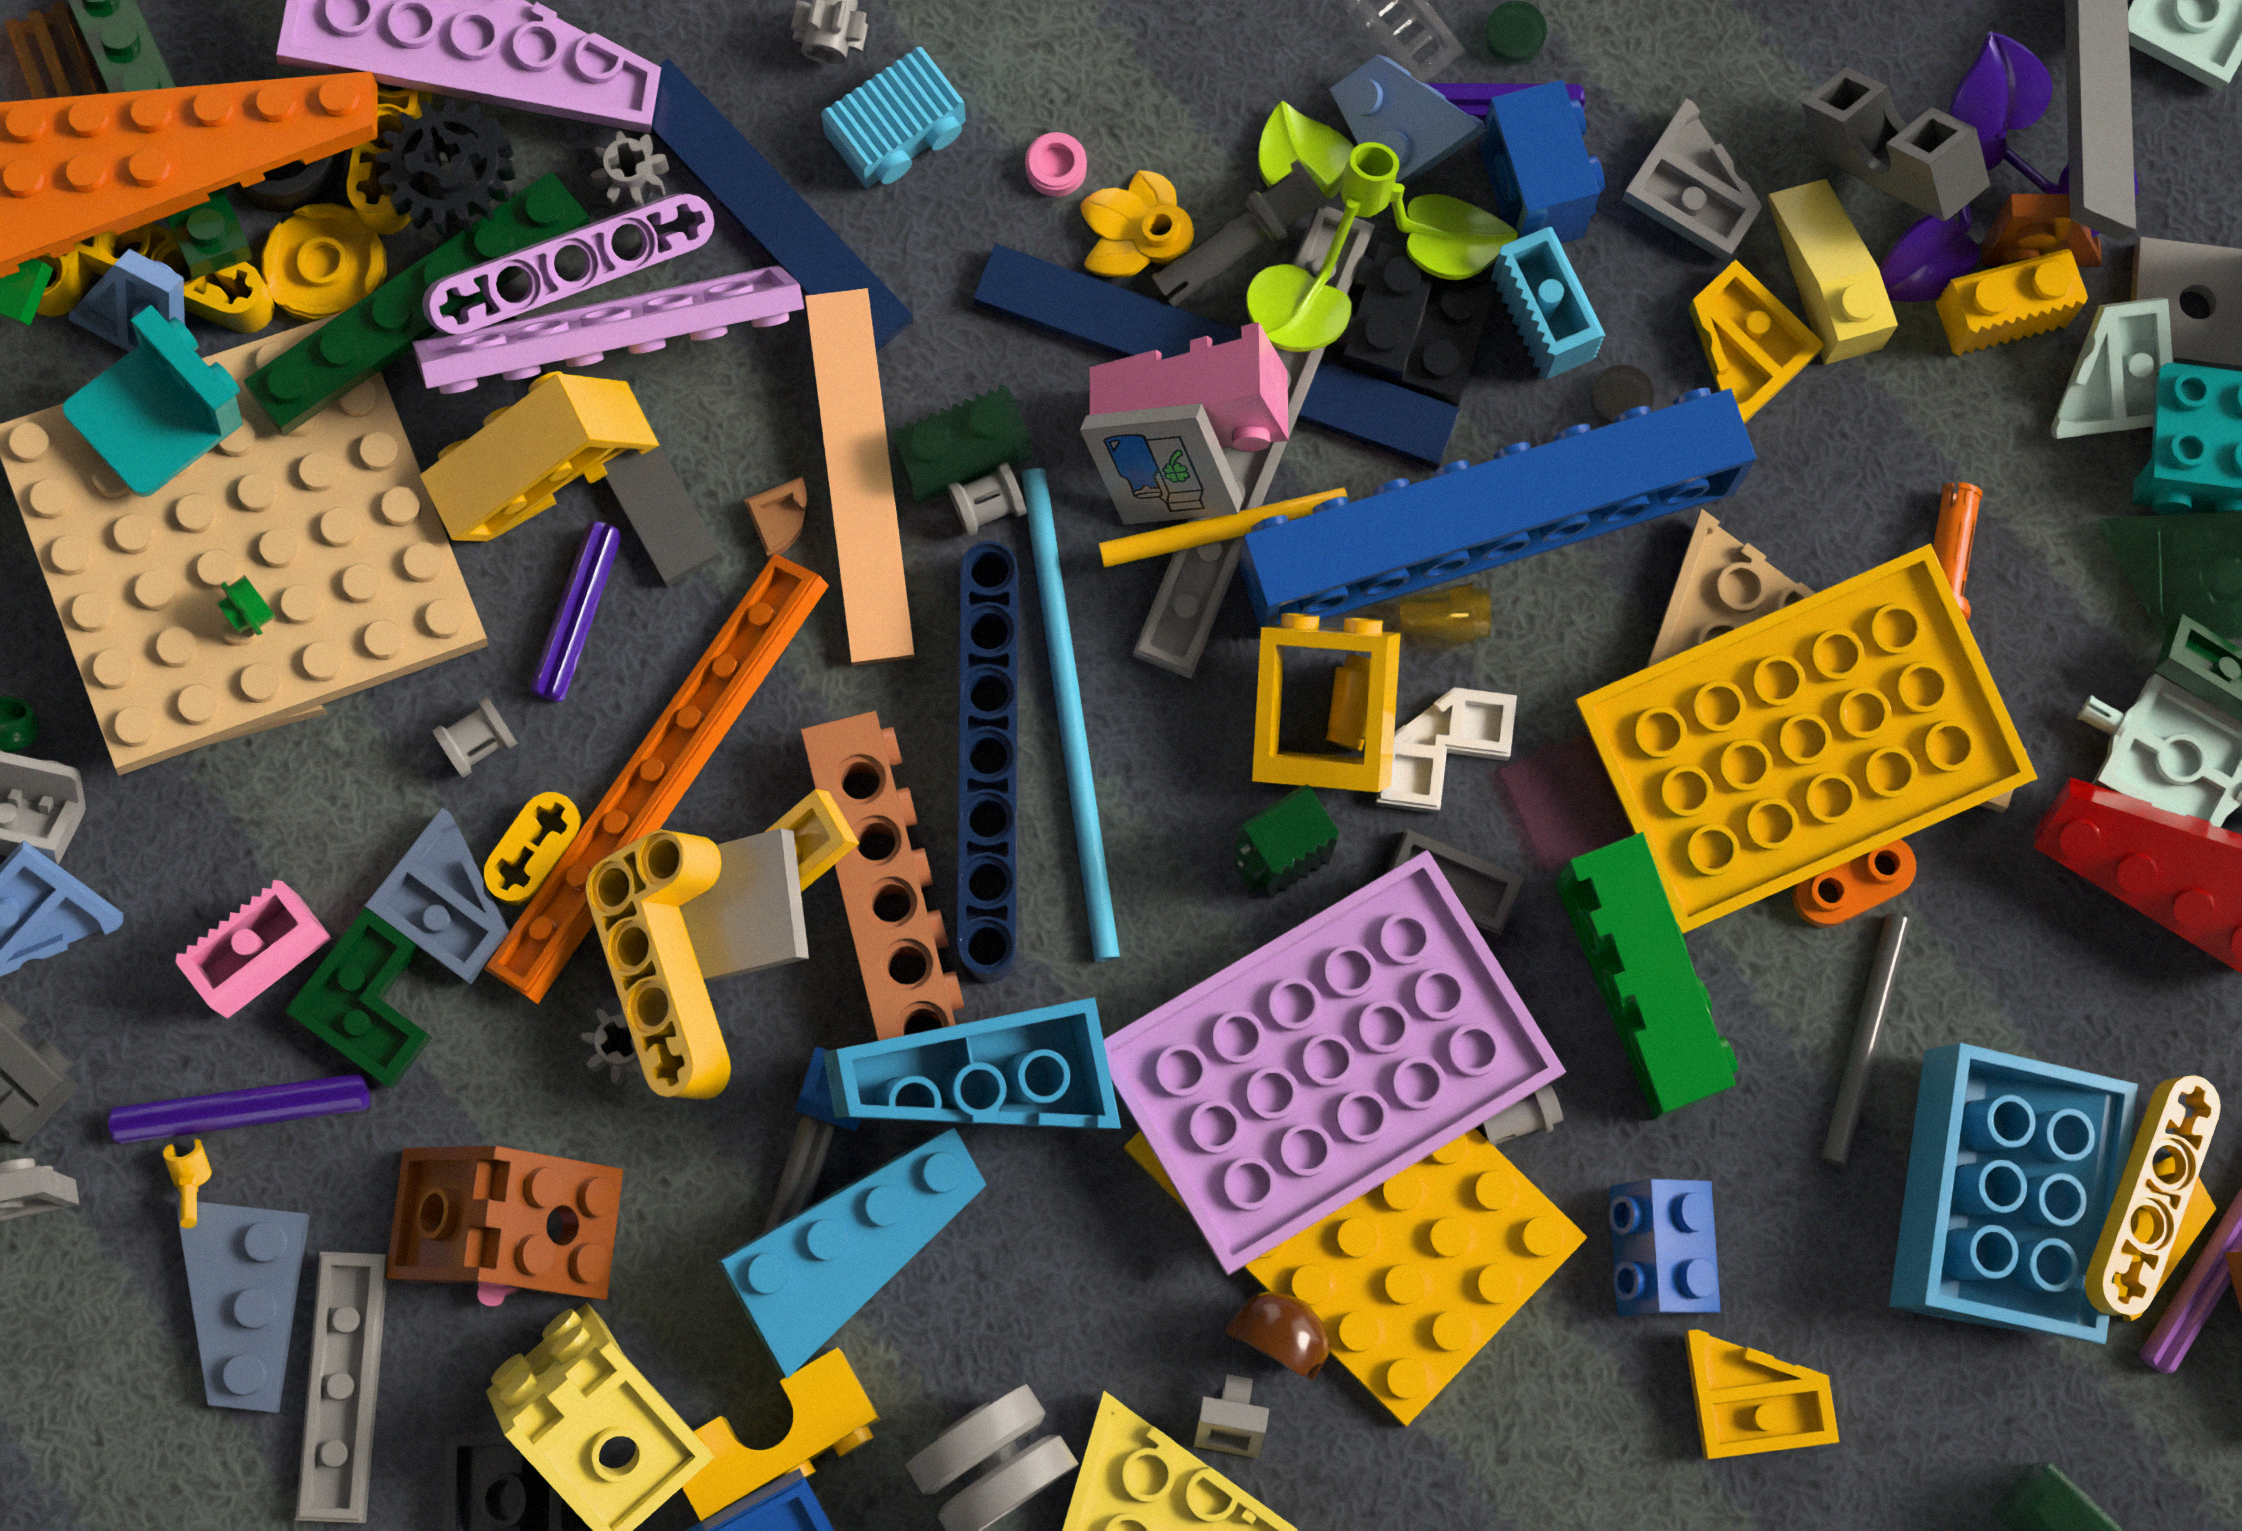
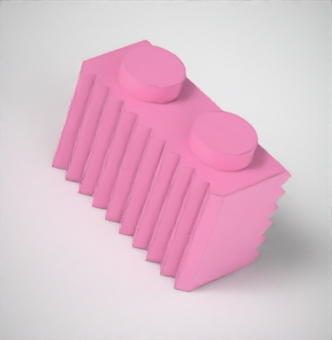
(252, 949)

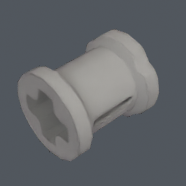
(975, 515)
(474, 737)

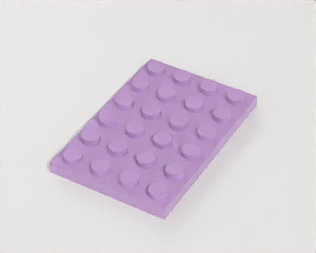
(1328, 1062)

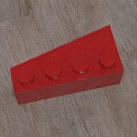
(2154, 861)

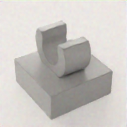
(1231, 1422)

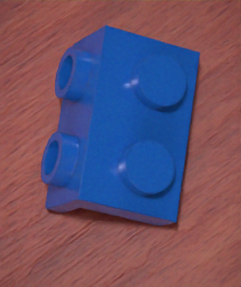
(1664, 1247)

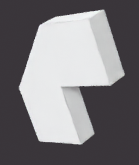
(1456, 723)

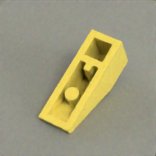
(1833, 272)

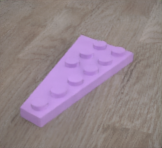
(475, 52)

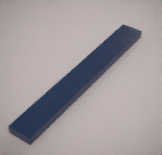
(1135, 324)

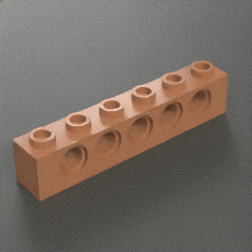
(835, 755)

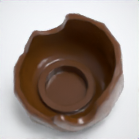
(1283, 1330)

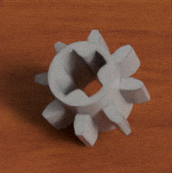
(829, 29)
(625, 153)
(604, 1045)

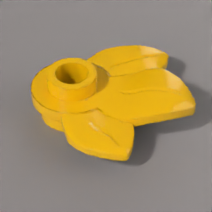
(1127, 226)

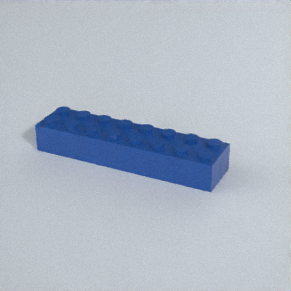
(1497, 509)

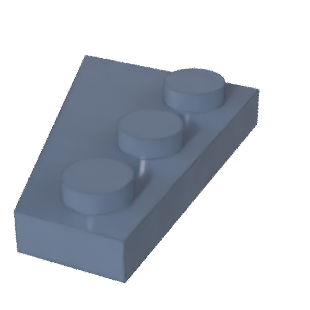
(244, 1299)

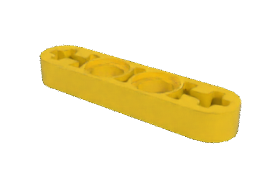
(2162, 1200)

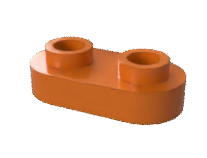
(1858, 886)

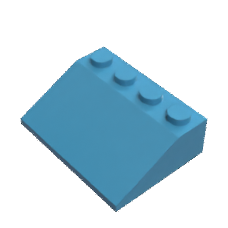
(2009, 1191)

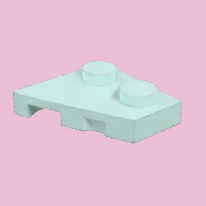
(2117, 370)

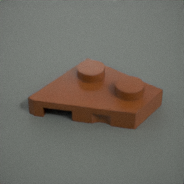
(2035, 227)

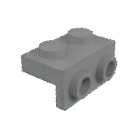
(39, 804)

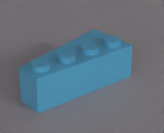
(998, 1070)
(836, 1254)

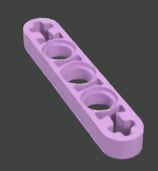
(539, 267)

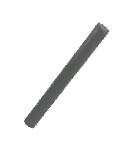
(1866, 1039)

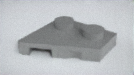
(1694, 187)

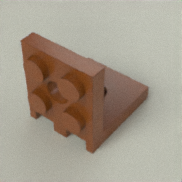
(498, 1217)

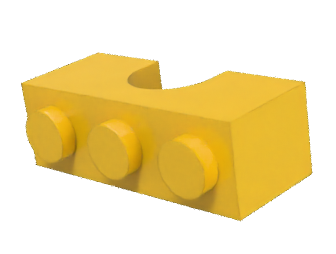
(827, 1414)

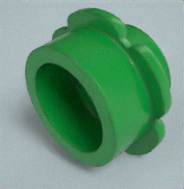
(244, 606)

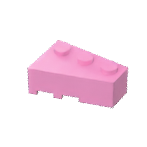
(1235, 381)

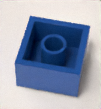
(1541, 161)

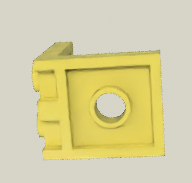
(575, 1397)

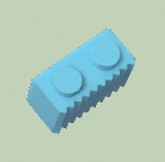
(894, 119)
(1547, 303)

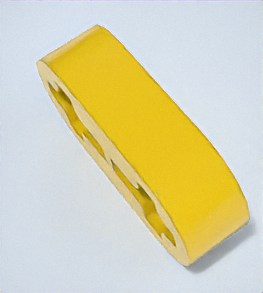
(521, 839)

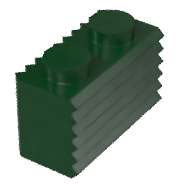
(1285, 842)

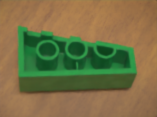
(1646, 975)

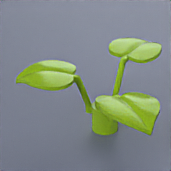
(1444, 237)

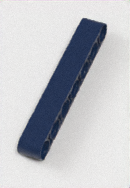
(982, 731)

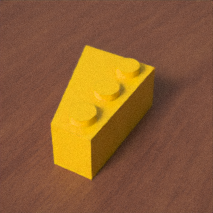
(532, 451)

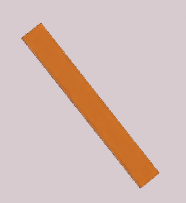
(659, 771)

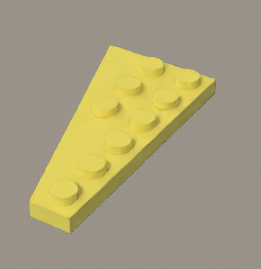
(1149, 1483)

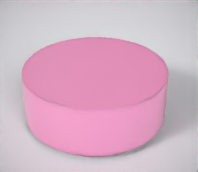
(1056, 164)

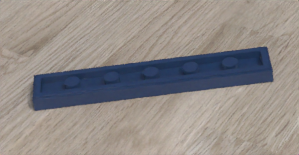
(765, 202)

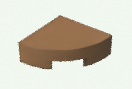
(779, 515)

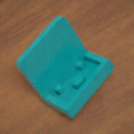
(156, 406)
(2194, 442)

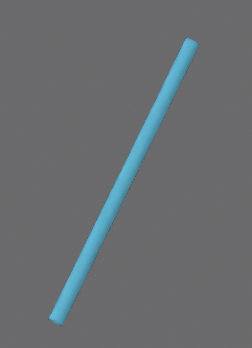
(1070, 716)

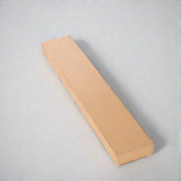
(860, 477)

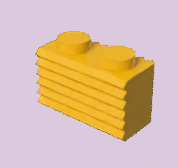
(2011, 301)

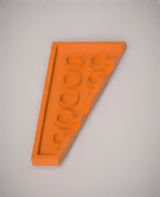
(148, 154)

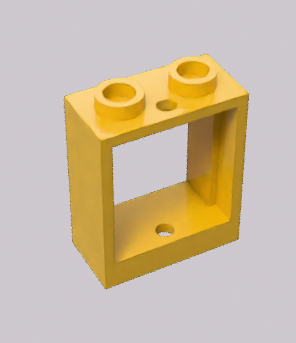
(1322, 770)

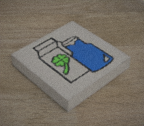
(1162, 464)

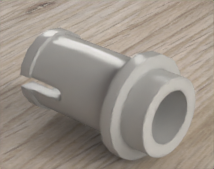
(1526, 1116)

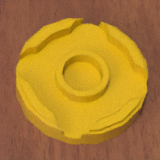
(332, 277)

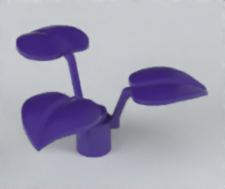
(1998, 93)

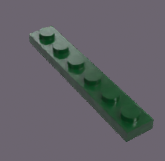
(130, 61)
(391, 317)

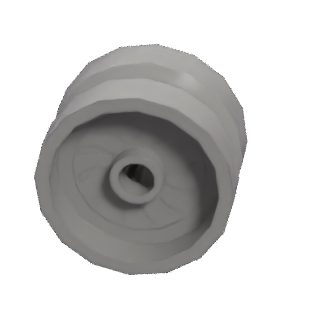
(986, 1456)

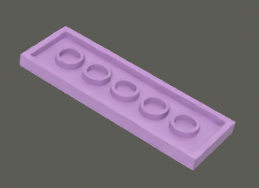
(585, 331)

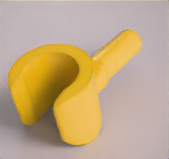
(188, 1174)

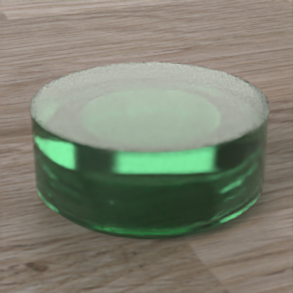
(1515, 33)

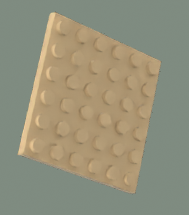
(315, 520)

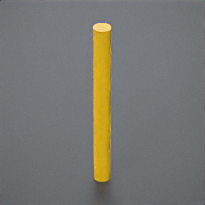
(1206, 530)

